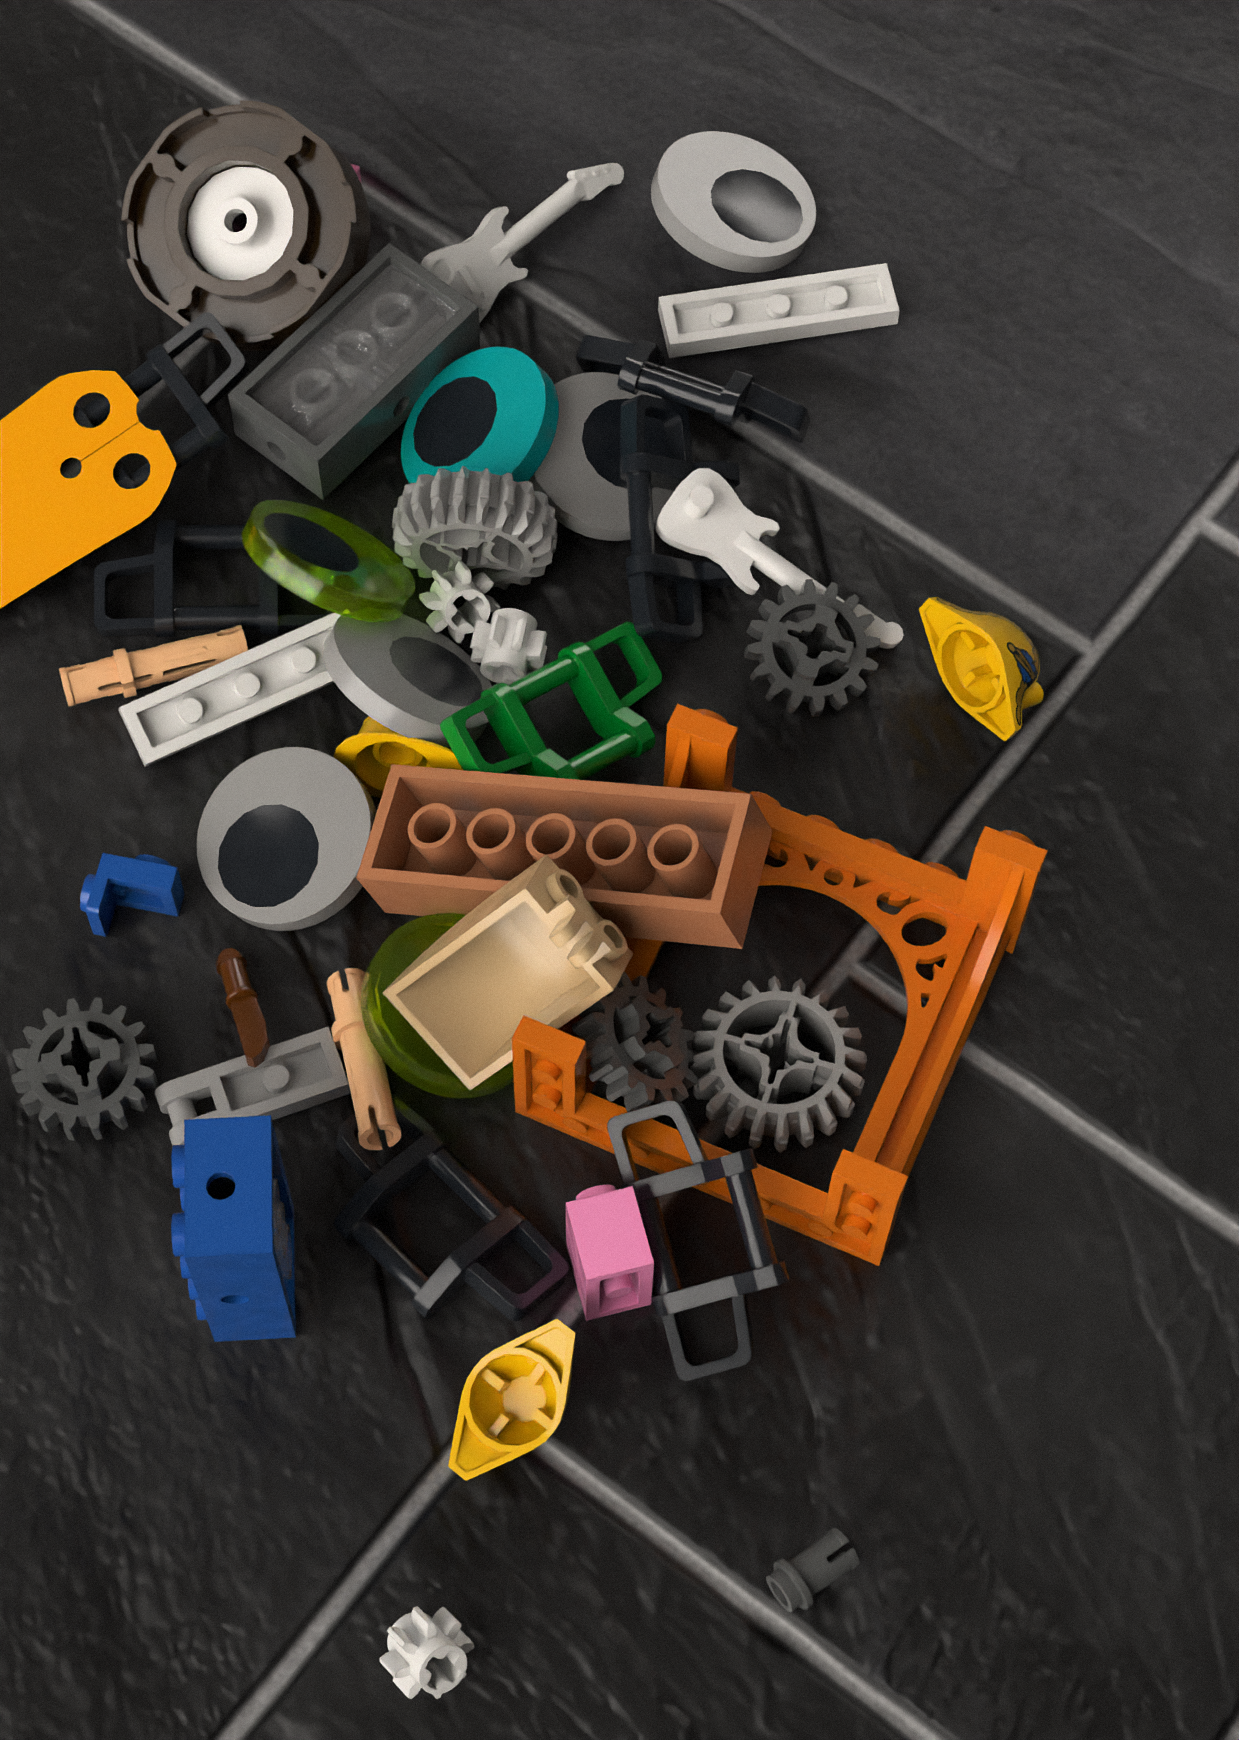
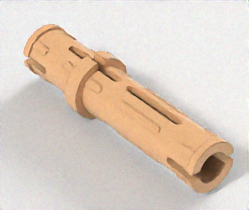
(150, 666)
(363, 1064)

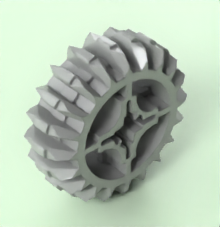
(476, 520)
(802, 1071)

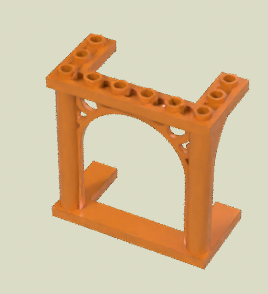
(980, 921)

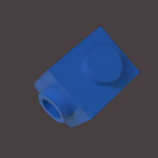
(136, 883)

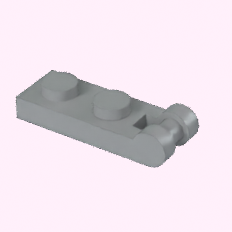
(289, 1080)

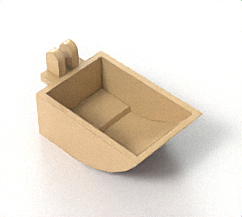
(518, 953)

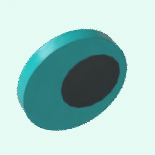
(481, 414)

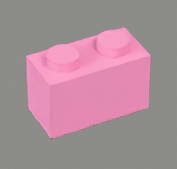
(609, 1251)

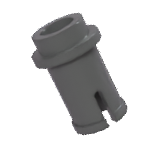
(810, 1572)

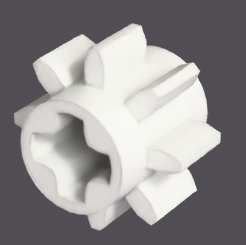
(447, 589)
(508, 645)
(426, 1652)

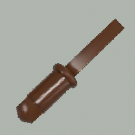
(243, 1002)

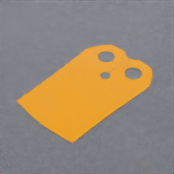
(59, 519)

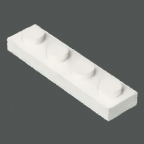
(778, 310)
(229, 692)

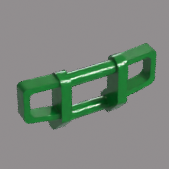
(610, 717)

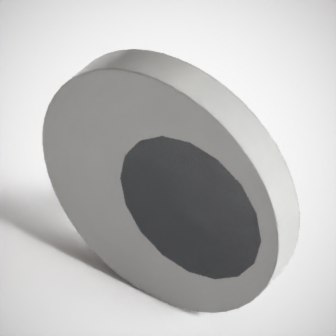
(733, 202)
(584, 458)
(404, 675)
(285, 838)

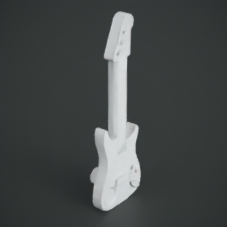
(483, 261)
(713, 523)

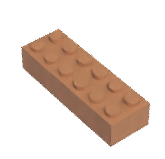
(645, 855)

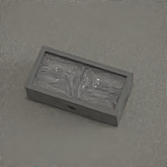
(353, 370)

